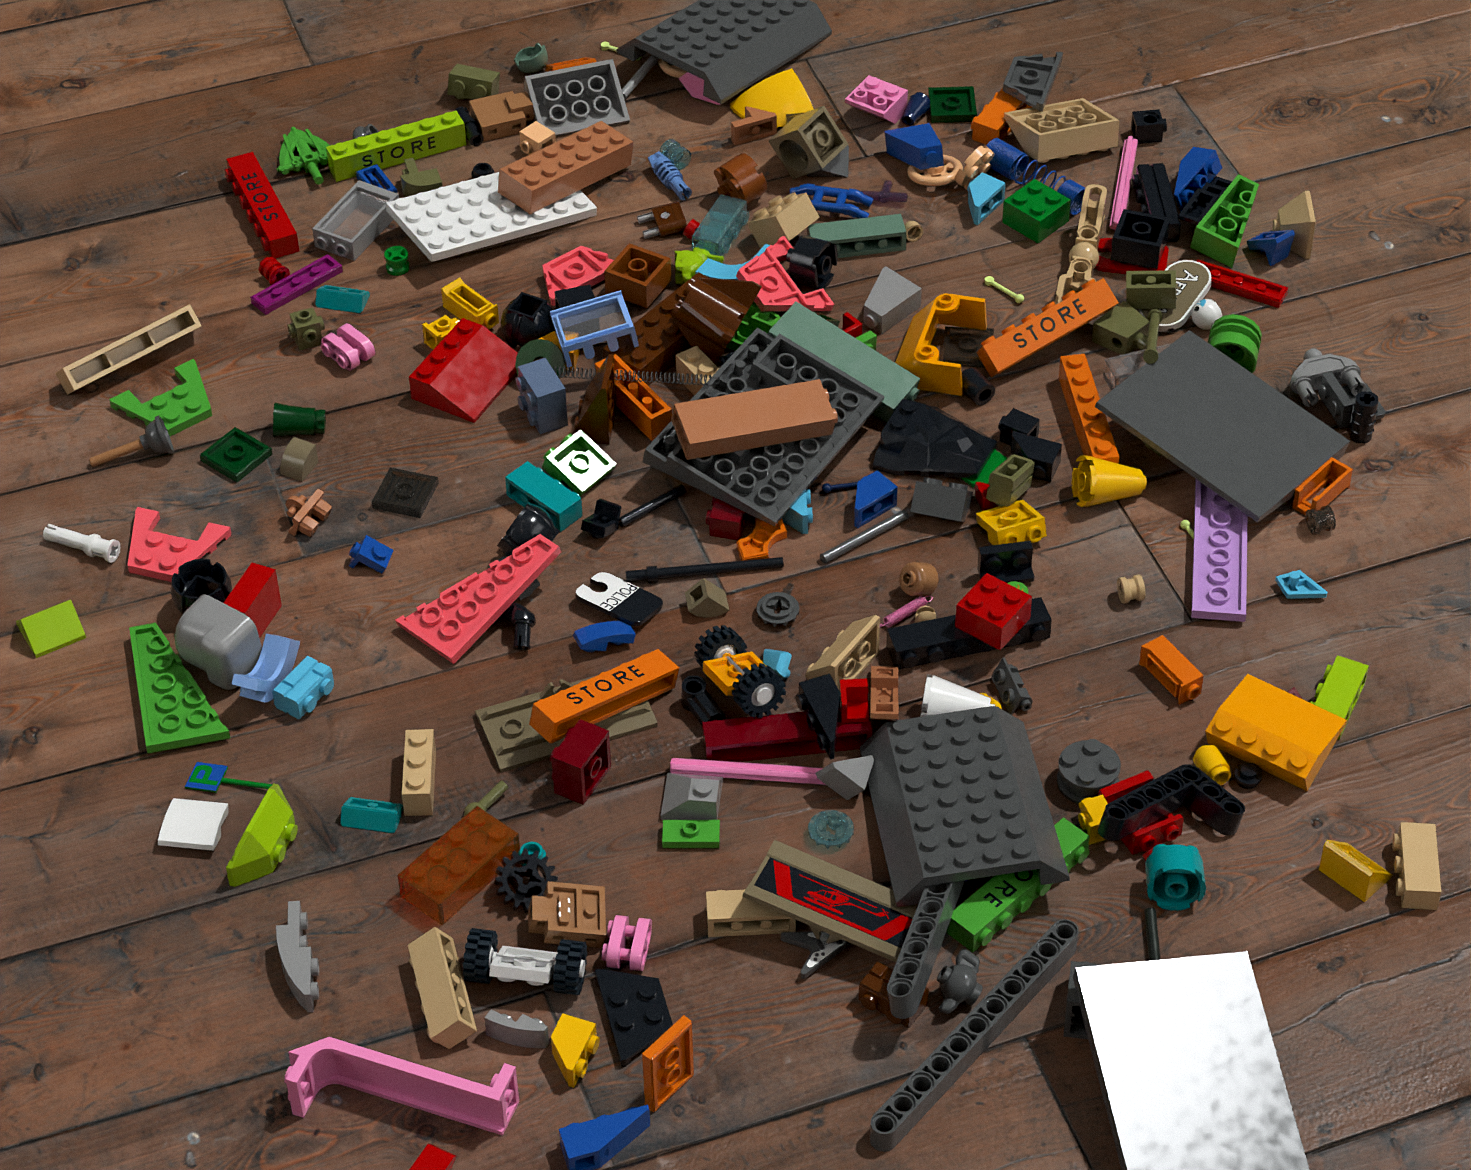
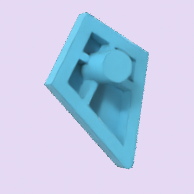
(1299, 585)
(778, 661)

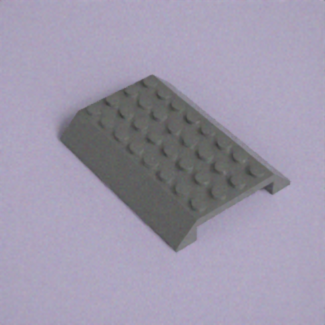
(732, 40)
(959, 801)

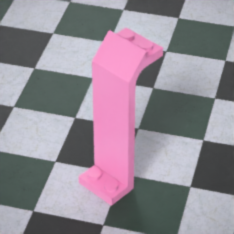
(400, 1081)

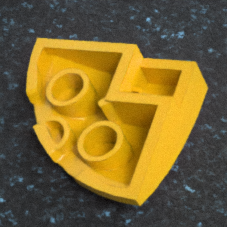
(776, 94)

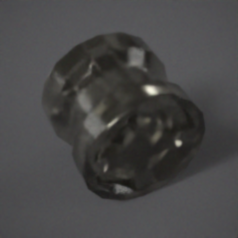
(1320, 520)

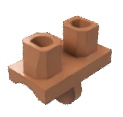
(303, 511)

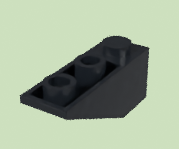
(821, 704)

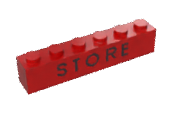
(261, 205)

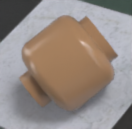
(918, 579)

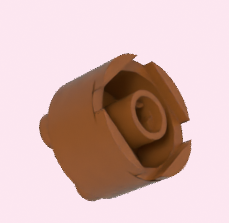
(740, 179)

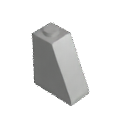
(890, 301)

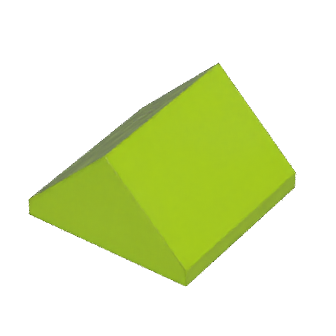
(51, 628)

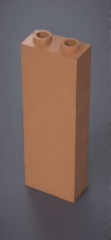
(753, 419)

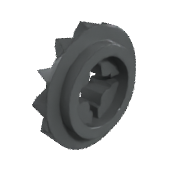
(767, 606)

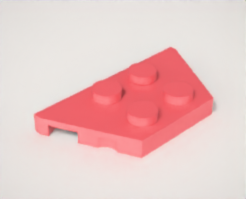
(575, 269)

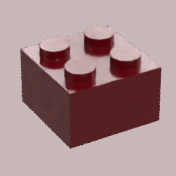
(581, 761)

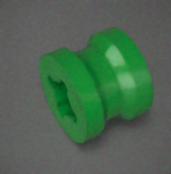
(396, 260)

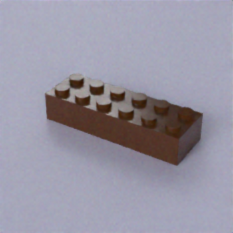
(657, 339)

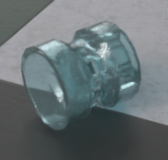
(676, 154)

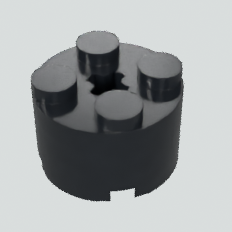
(812, 261)

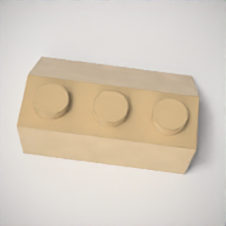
(850, 652)

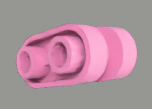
(347, 347)
(618, 932)

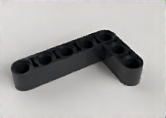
(1167, 793)

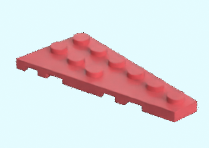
(475, 603)

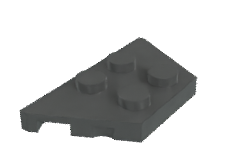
(1032, 78)

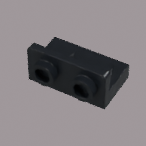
(1007, 562)

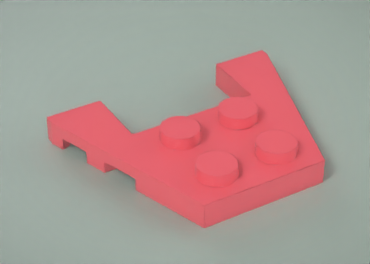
(778, 289)
(162, 554)

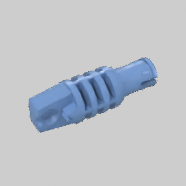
(669, 175)

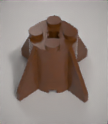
(713, 312)

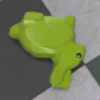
(689, 261)

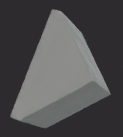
(847, 776)

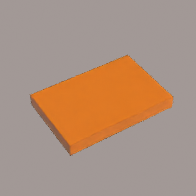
(668, 1063)

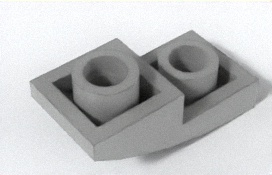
(523, 1033)

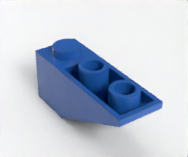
(1195, 170)
(598, 1140)

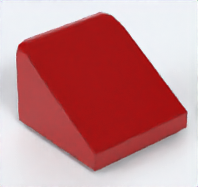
(980, 494)

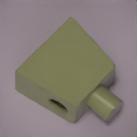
(1121, 329)

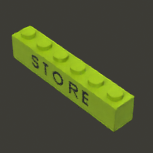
(396, 144)

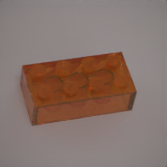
(457, 865)

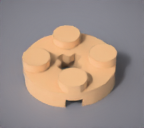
(975, 165)

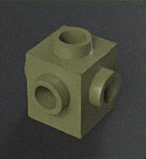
(305, 323)

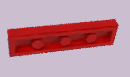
(1246, 285)

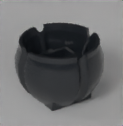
(526, 320)
(528, 524)
(199, 578)

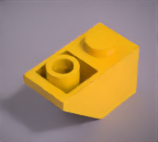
(572, 1045)

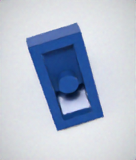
(1274, 244)

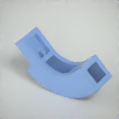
(271, 668)

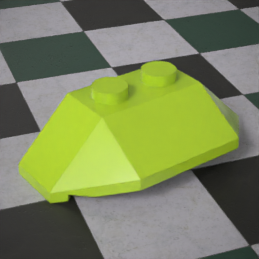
(263, 840)

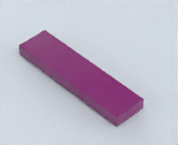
(296, 284)

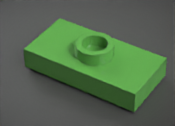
(691, 834)

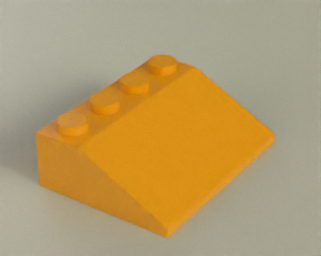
(1275, 731)

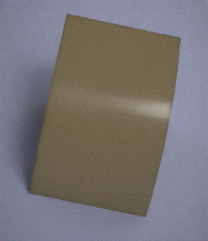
(298, 459)
(706, 599)

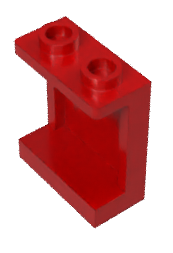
(1155, 833)

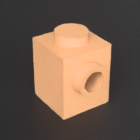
(536, 137)

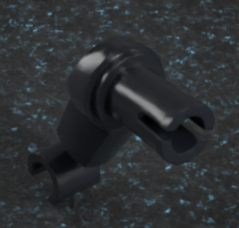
(523, 621)

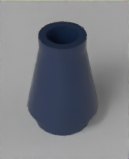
(916, 107)

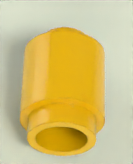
(1212, 763)

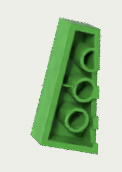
(1224, 224)

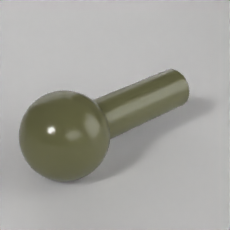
(489, 798)

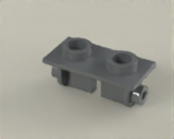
(1009, 687)

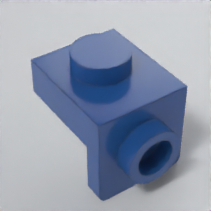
(371, 554)

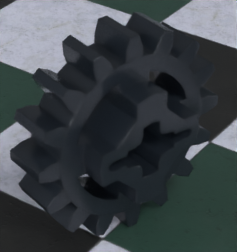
(514, 877)

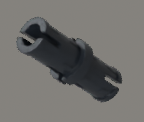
(471, 127)

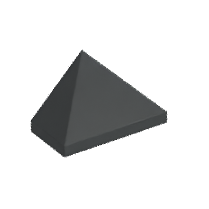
(836, 167)

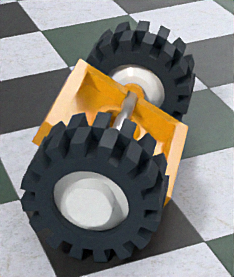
(739, 672)

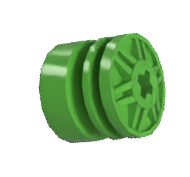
(1237, 338)

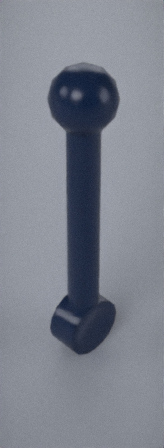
(826, 488)

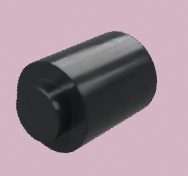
(977, 386)

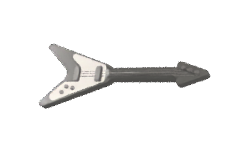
(820, 950)

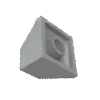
(691, 797)

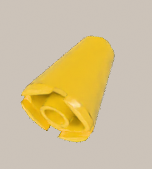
(1105, 481)

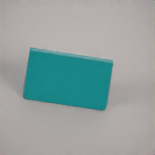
(341, 298)
(371, 814)

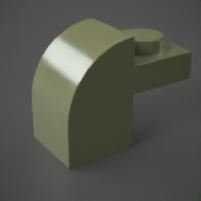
(417, 182)

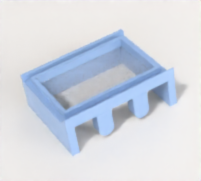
(592, 323)

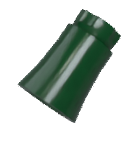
(297, 420)

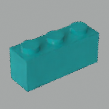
(536, 487)

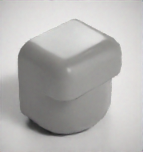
(218, 640)

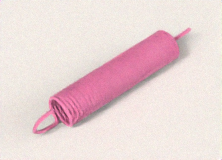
(905, 611)

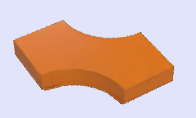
(761, 540)

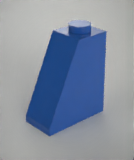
(915, 145)

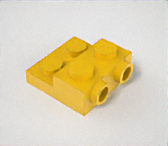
(1012, 523)

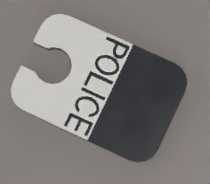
(620, 599)

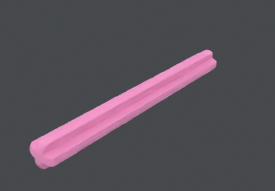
(1124, 180)
(747, 771)

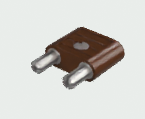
(668, 219)

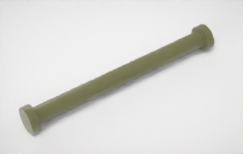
(1151, 354)

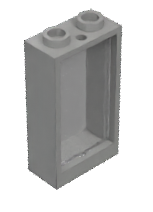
(354, 221)

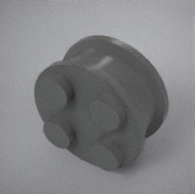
(1086, 769)

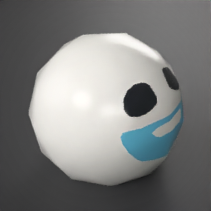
(1205, 313)

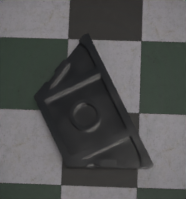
(634, 1011)

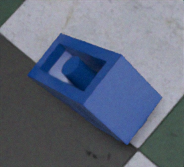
(873, 497)

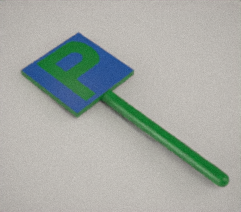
(210, 776)

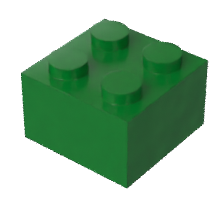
(1036, 211)

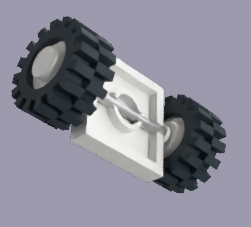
(531, 965)

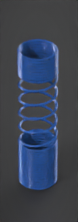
(1012, 163)

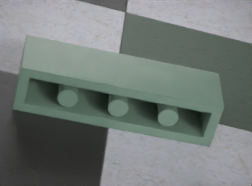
(863, 235)

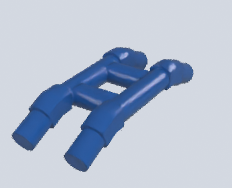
(840, 205)

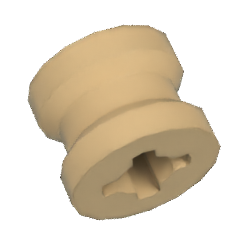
(1131, 589)

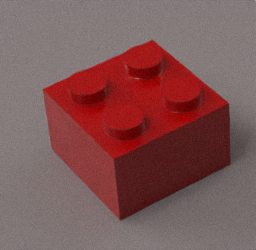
(993, 611)

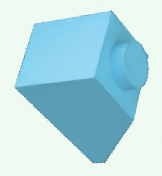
(984, 196)

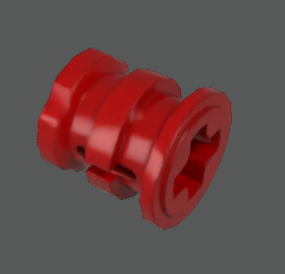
(273, 270)

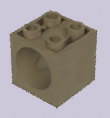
(808, 142)

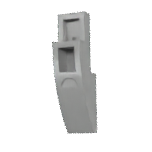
(297, 958)

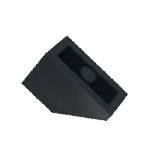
(1042, 452)

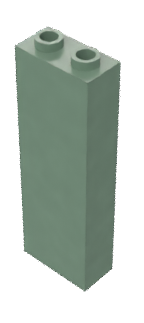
(849, 356)

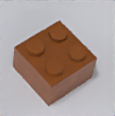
(638, 275)

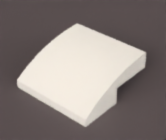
(193, 824)

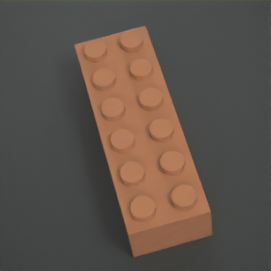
(565, 167)

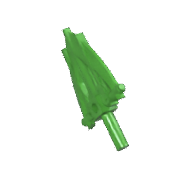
(307, 159)

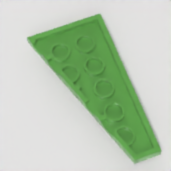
(169, 697)

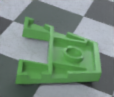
(178, 408)

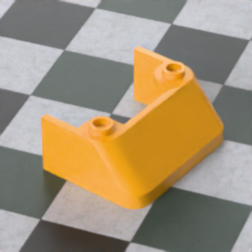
(922, 358)

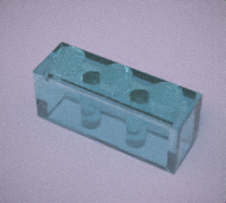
(721, 225)

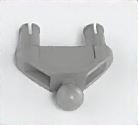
(1309, 374)

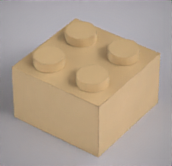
(782, 218)

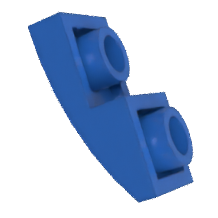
(596, 636)

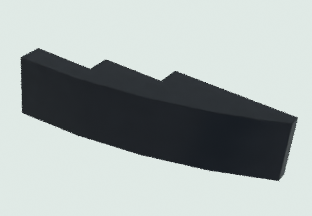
(1203, 200)

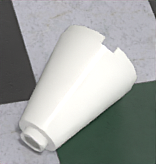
(947, 697)

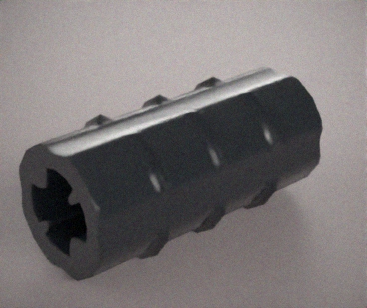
(1363, 417)

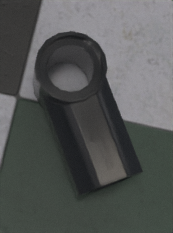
(698, 700)

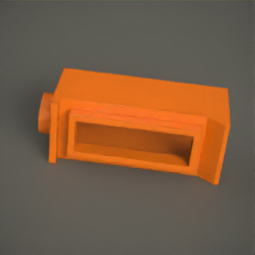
(1330, 472)
(1171, 669)

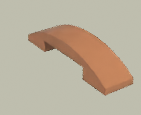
(884, 693)

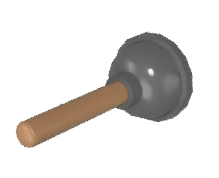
(155, 437)

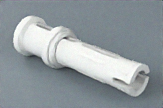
(92, 545)

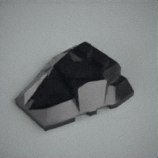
(931, 440)

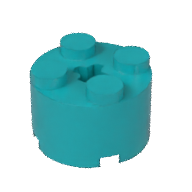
(1175, 876)

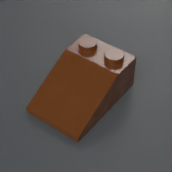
(599, 405)

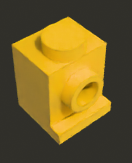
(437, 330)
(1090, 816)

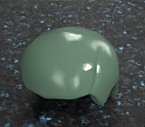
(531, 59)

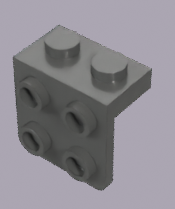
(1340, 400)

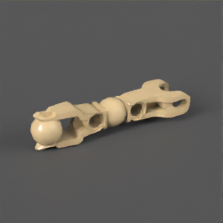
(1084, 254)

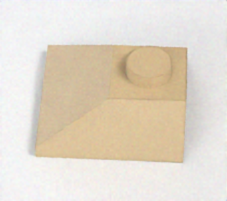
(1300, 217)

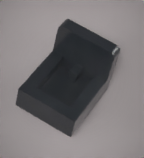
(604, 520)

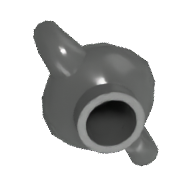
(959, 982)

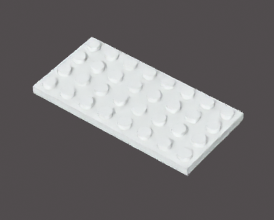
(477, 216)

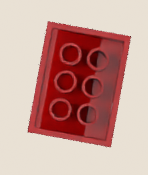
(464, 371)

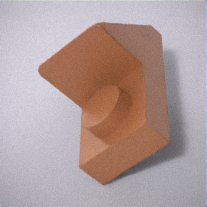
(754, 126)

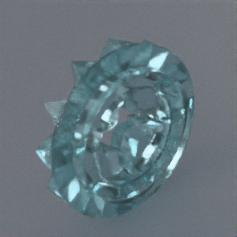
(837, 821)

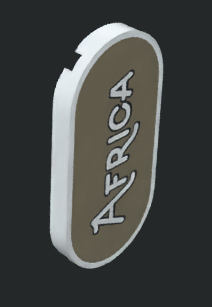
(1192, 285)

